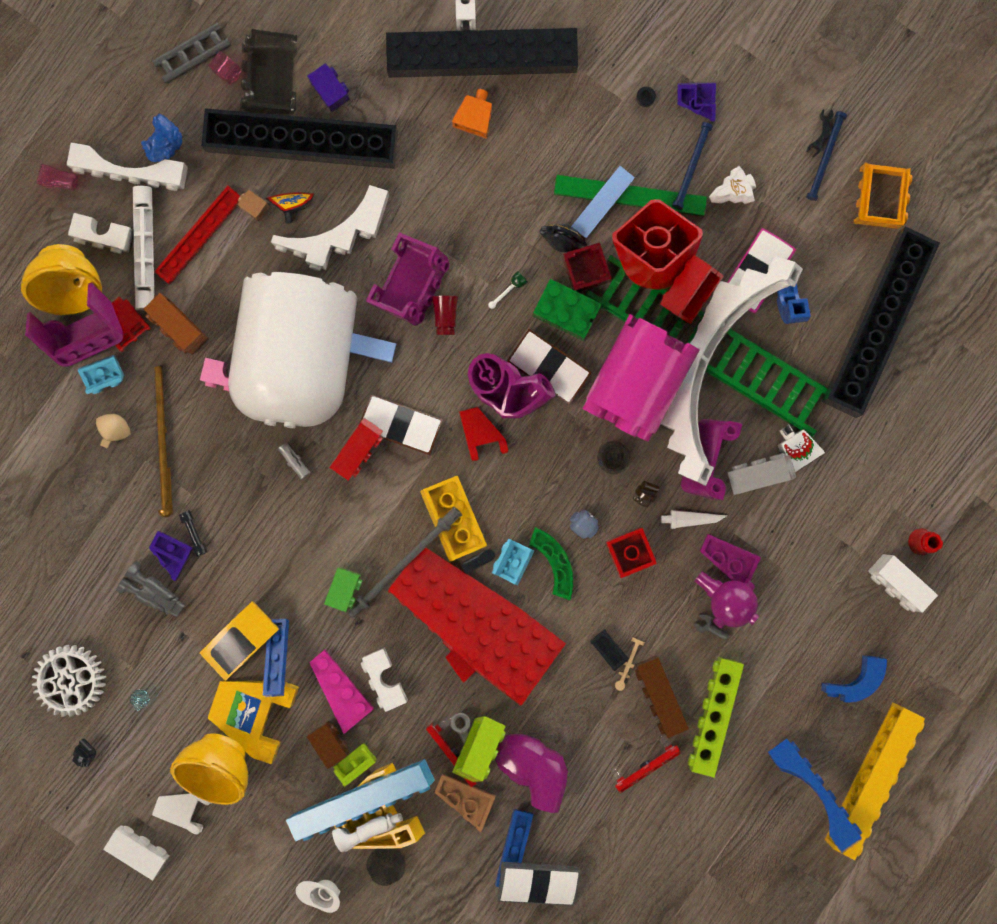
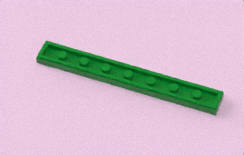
(632, 196)

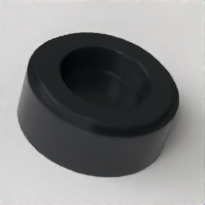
(645, 96)

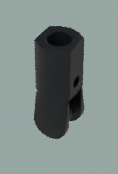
(478, 560)

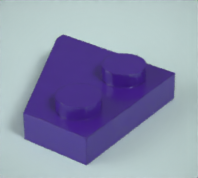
(171, 553)

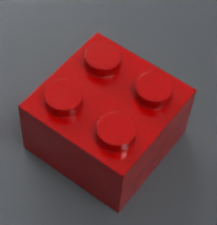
(630, 552)

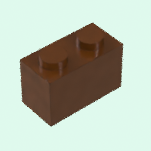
(328, 744)

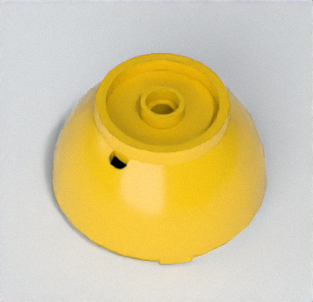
(51, 281)
(212, 769)

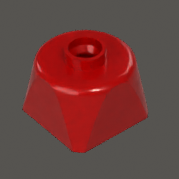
(656, 245)

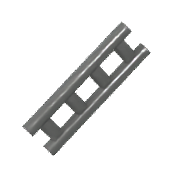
(196, 42)

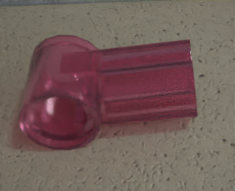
(52, 177)

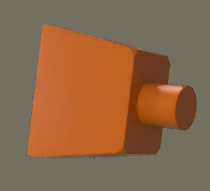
(474, 114)

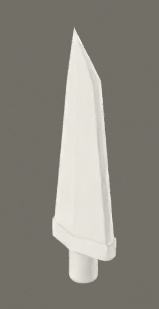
(684, 518)

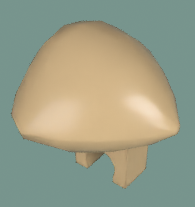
(112, 428)

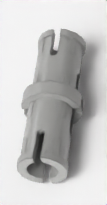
(293, 460)

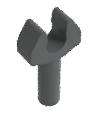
(710, 627)

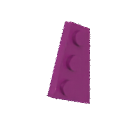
(730, 559)

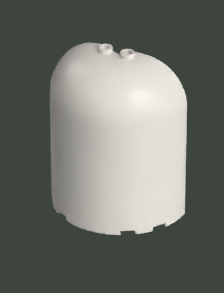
(291, 349)

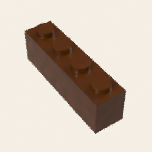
(661, 696)

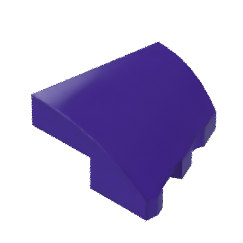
(698, 98)

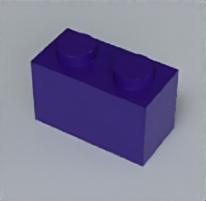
(328, 87)

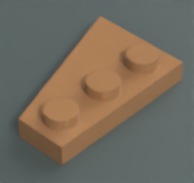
(470, 802)

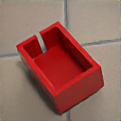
(691, 289)

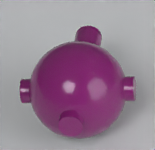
(731, 602)

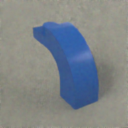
(791, 307)
(867, 682)

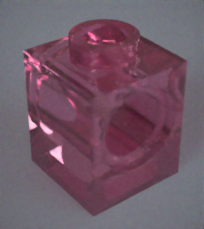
(225, 68)

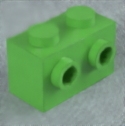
(343, 589)

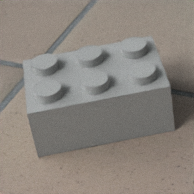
(761, 473)

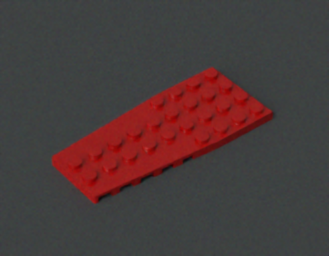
(478, 624)

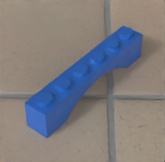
(840, 829)

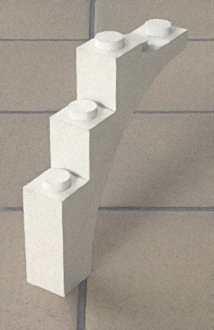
(341, 238)

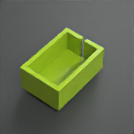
(479, 749)

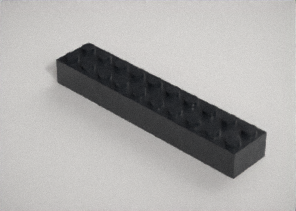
(482, 52)
(299, 138)
(880, 322)

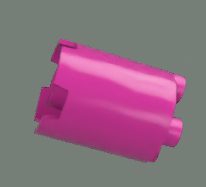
(640, 378)

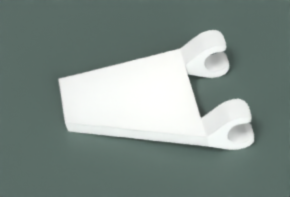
(179, 810)

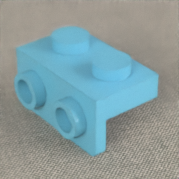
(101, 374)
(512, 561)

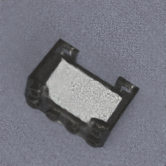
(268, 72)

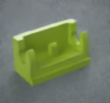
(354, 764)

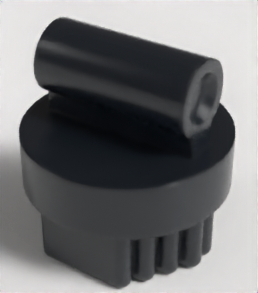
(84, 753)

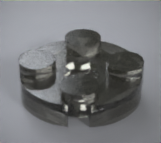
(391, 875)

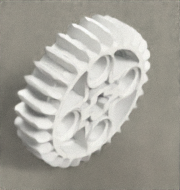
(67, 672)

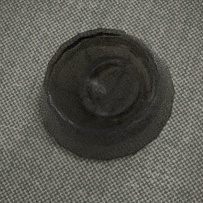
(613, 457)

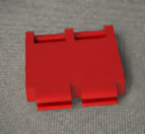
(130, 322)

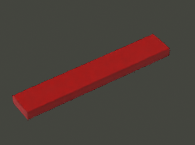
(198, 235)

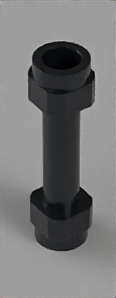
(186, 517)

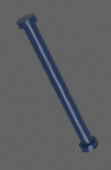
(840, 116)
(678, 204)

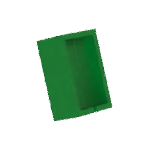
(566, 310)

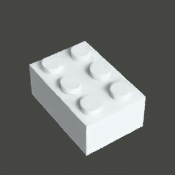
(902, 583)

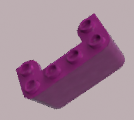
(411, 281)

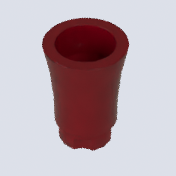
(445, 314)

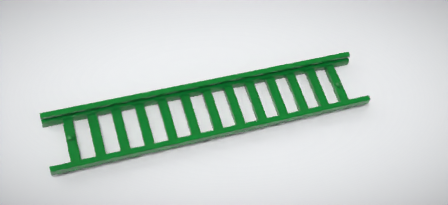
(717, 372)

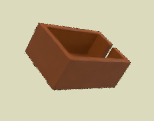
(175, 324)

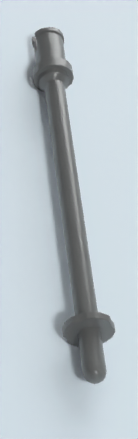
(442, 525)

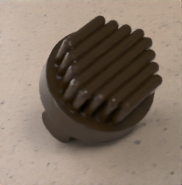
(646, 493)

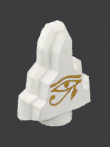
(735, 188)

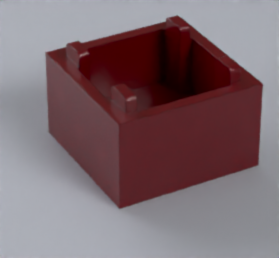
(586, 267)

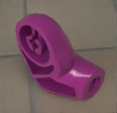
(505, 390)
(536, 767)

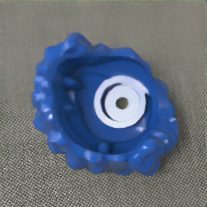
(163, 141)

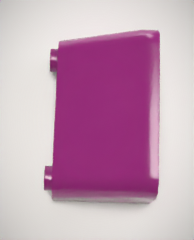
(711, 436)

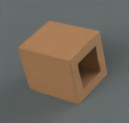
(253, 205)

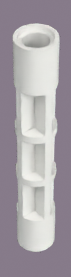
(143, 246)

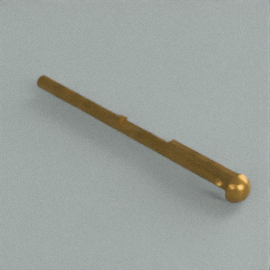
(165, 473)

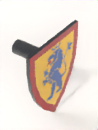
(290, 203)

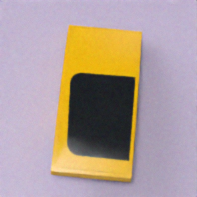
(239, 640)

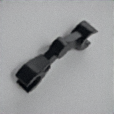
(825, 132)

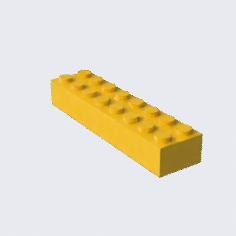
(879, 772)

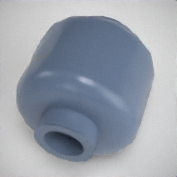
(584, 524)

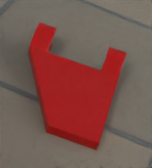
(480, 431)

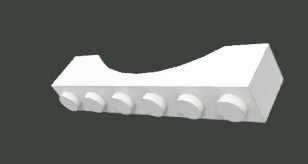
(165, 173)

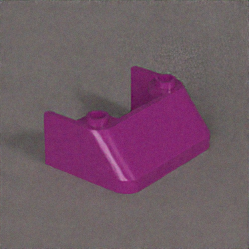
(80, 339)

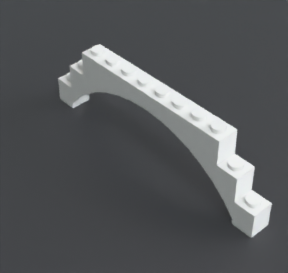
(725, 308)

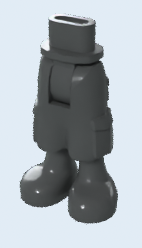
(152, 593)

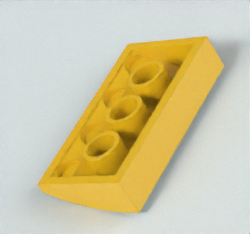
(465, 532)

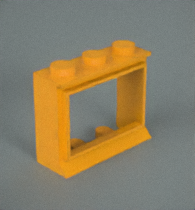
(863, 201)

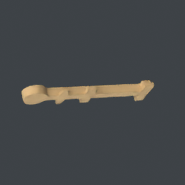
(620, 685)

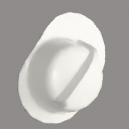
(319, 895)

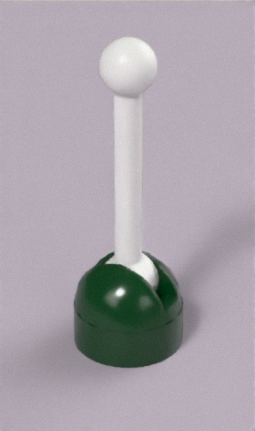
(517, 281)

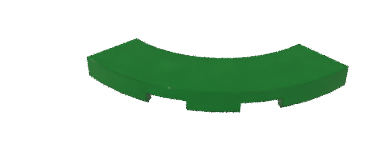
(558, 560)

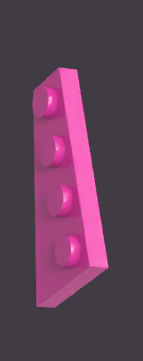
(343, 696)

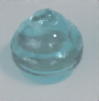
(139, 699)

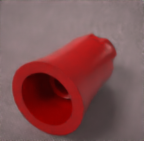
(919, 542)

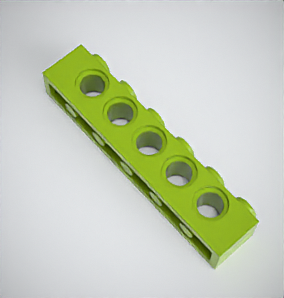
(708, 765)

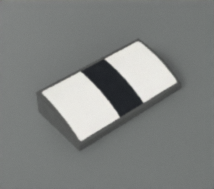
(538, 883)

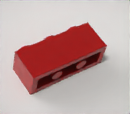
(357, 449)

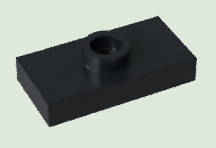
(609, 650)

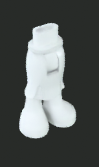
(345, 840)

